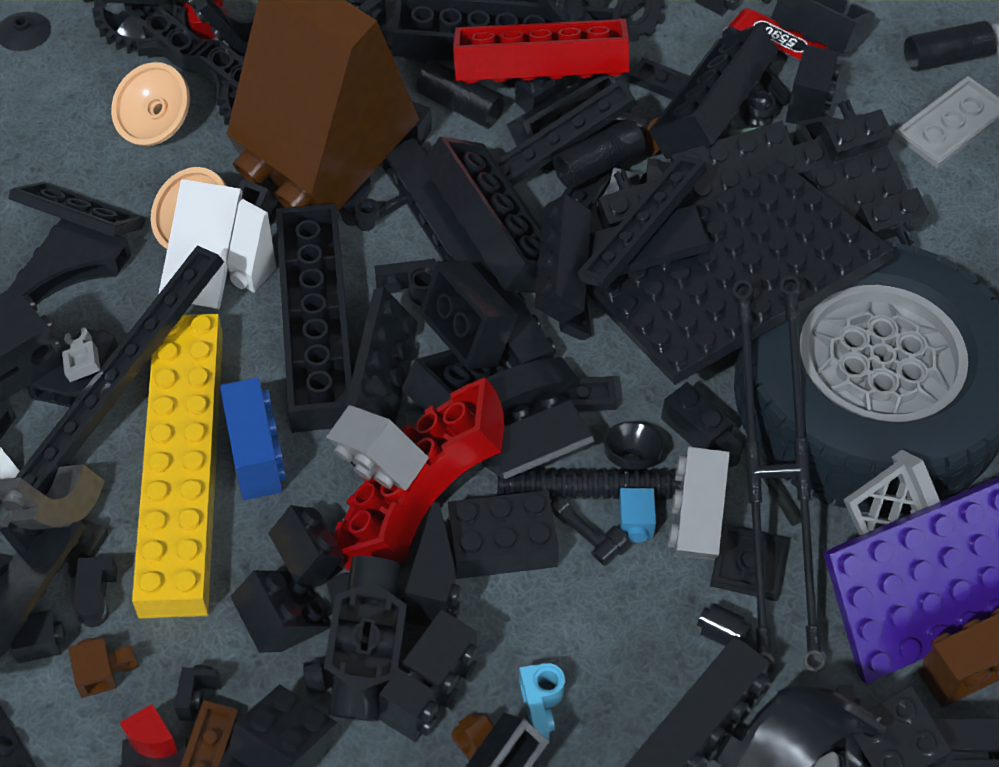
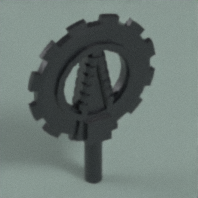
(645, 24)

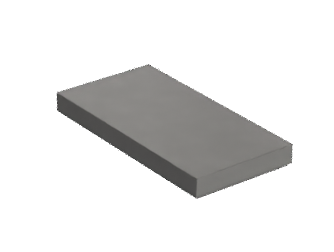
(950, 122)

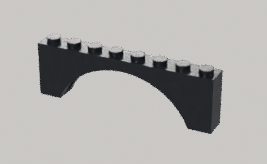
(64, 259)

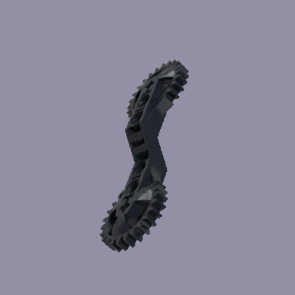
(197, 55)

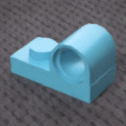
(538, 699)

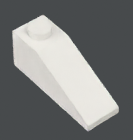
(251, 248)

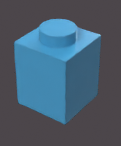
(637, 513)

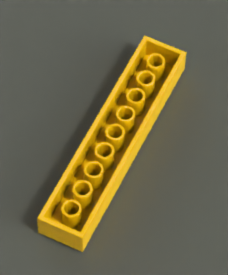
(179, 472)

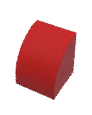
(149, 734)

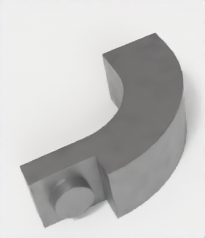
(68, 500)

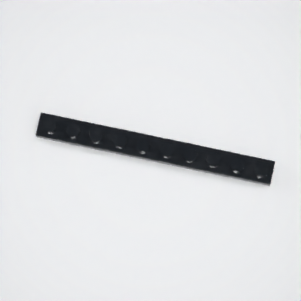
(120, 369)

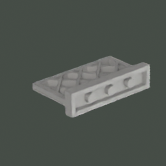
(914, 484)

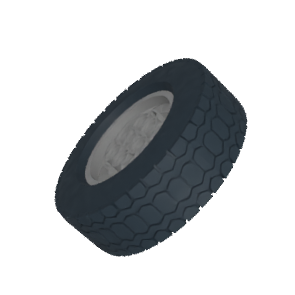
(903, 330)

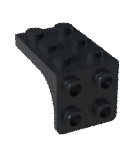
(232, 31)

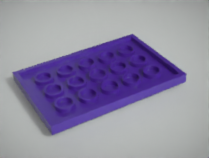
(918, 579)

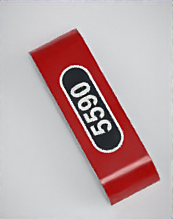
(785, 40)

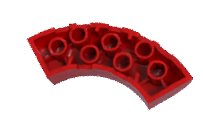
(454, 439)

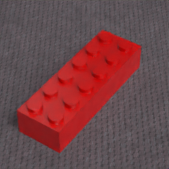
(541, 50)

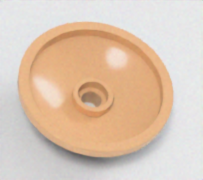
(140, 99)
(166, 199)

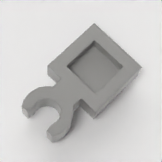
(82, 356)

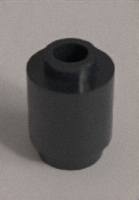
(722, 625)

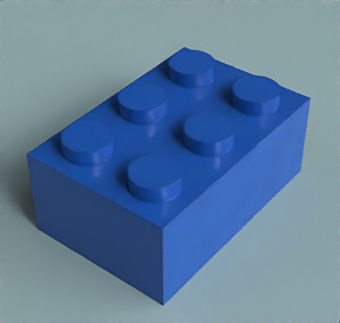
(253, 438)

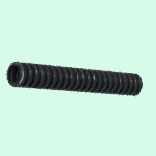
(589, 484)

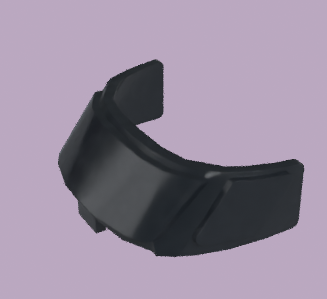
(796, 729)

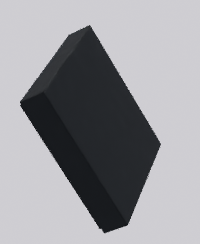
(736, 565)

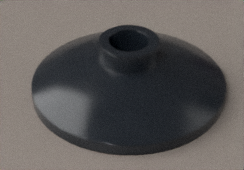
(24, 31)

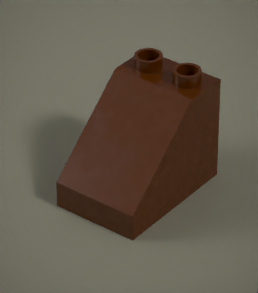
(316, 101)

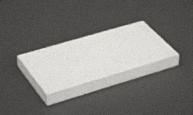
(207, 219)

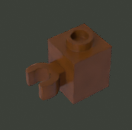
(95, 665)

